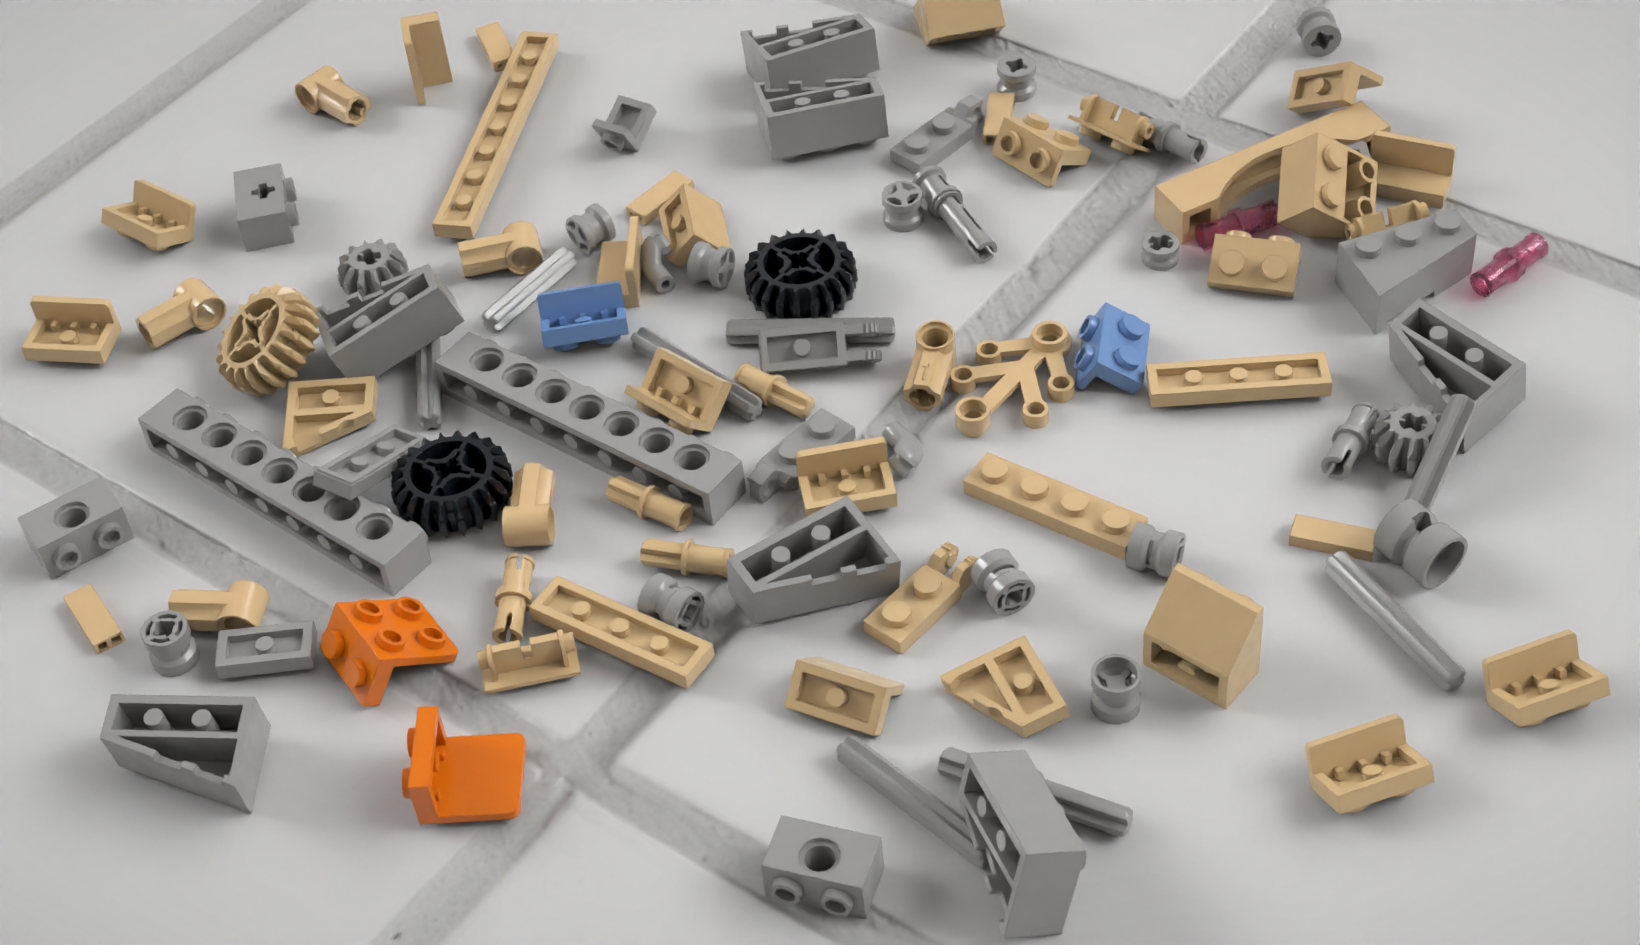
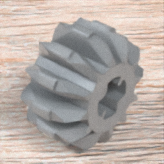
(368, 266)
(1403, 436)

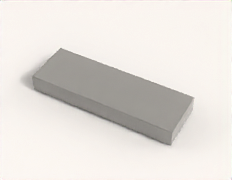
(366, 463)

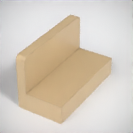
(425, 52)
(1329, 86)
(1412, 168)
(691, 218)
(623, 263)
(841, 694)

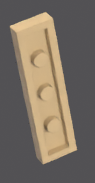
(1238, 379)
(1052, 504)
(622, 632)

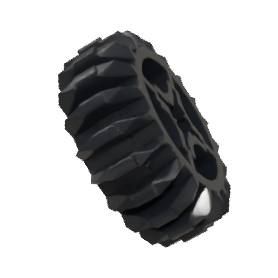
(800, 275)
(452, 483)

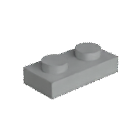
(266, 649)

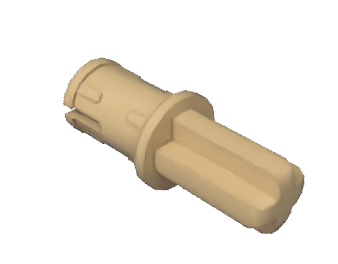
(774, 390)
(649, 502)
(686, 557)

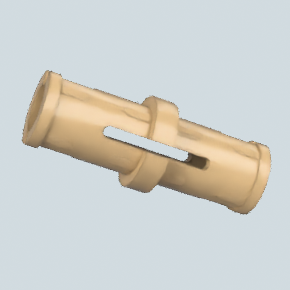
(513, 598)

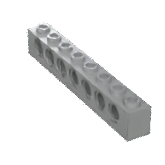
(590, 426)
(281, 490)

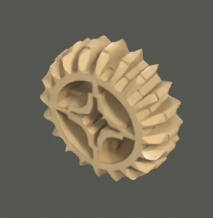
(268, 340)

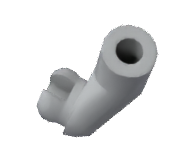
(652, 266)
(907, 448)

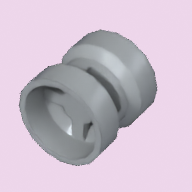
(1154, 549)
(1005, 585)
(671, 604)
(170, 643)
(1116, 689)

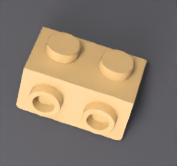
(1037, 148)
(153, 217)
(1254, 263)
(71, 330)
(680, 392)
(846, 469)
(1541, 680)
(1366, 765)

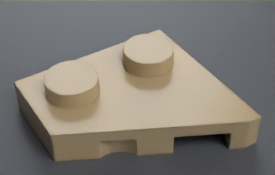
(327, 410)
(1009, 688)

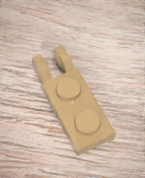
(920, 600)

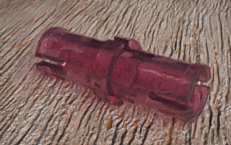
(1247, 220)
(1493, 276)

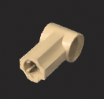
(328, 92)
(514, 249)
(192, 306)
(930, 365)
(530, 513)
(220, 609)

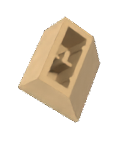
(957, 19)
(1324, 186)
(1204, 636)

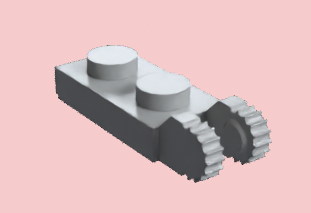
(814, 347)

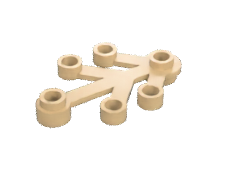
(1046, 343)

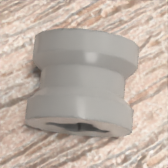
(1310, 29)
(1017, 76)
(902, 206)
(590, 228)
(711, 264)

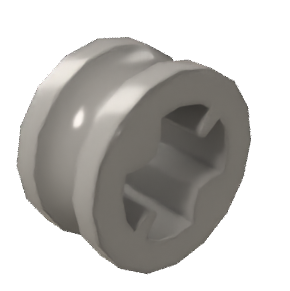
(1160, 250)

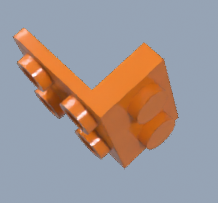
(375, 636)
(462, 775)

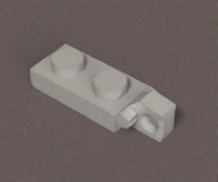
(939, 136)
(778, 466)

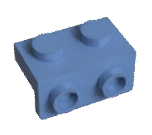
(582, 315)
(1112, 349)

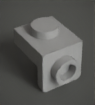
(625, 124)

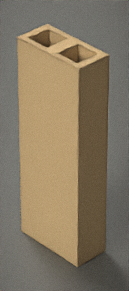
(494, 45)
(998, 107)
(649, 203)
(1332, 536)
(94, 618)

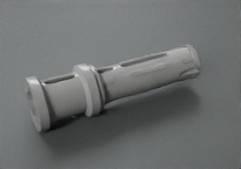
(947, 204)

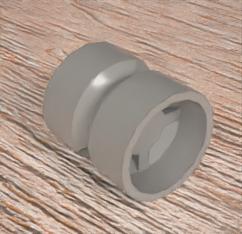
(1422, 544)

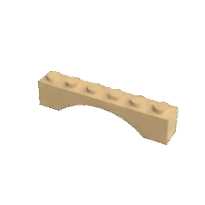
(1217, 186)

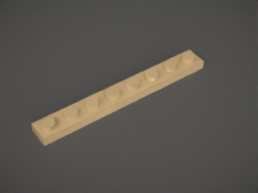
(496, 136)

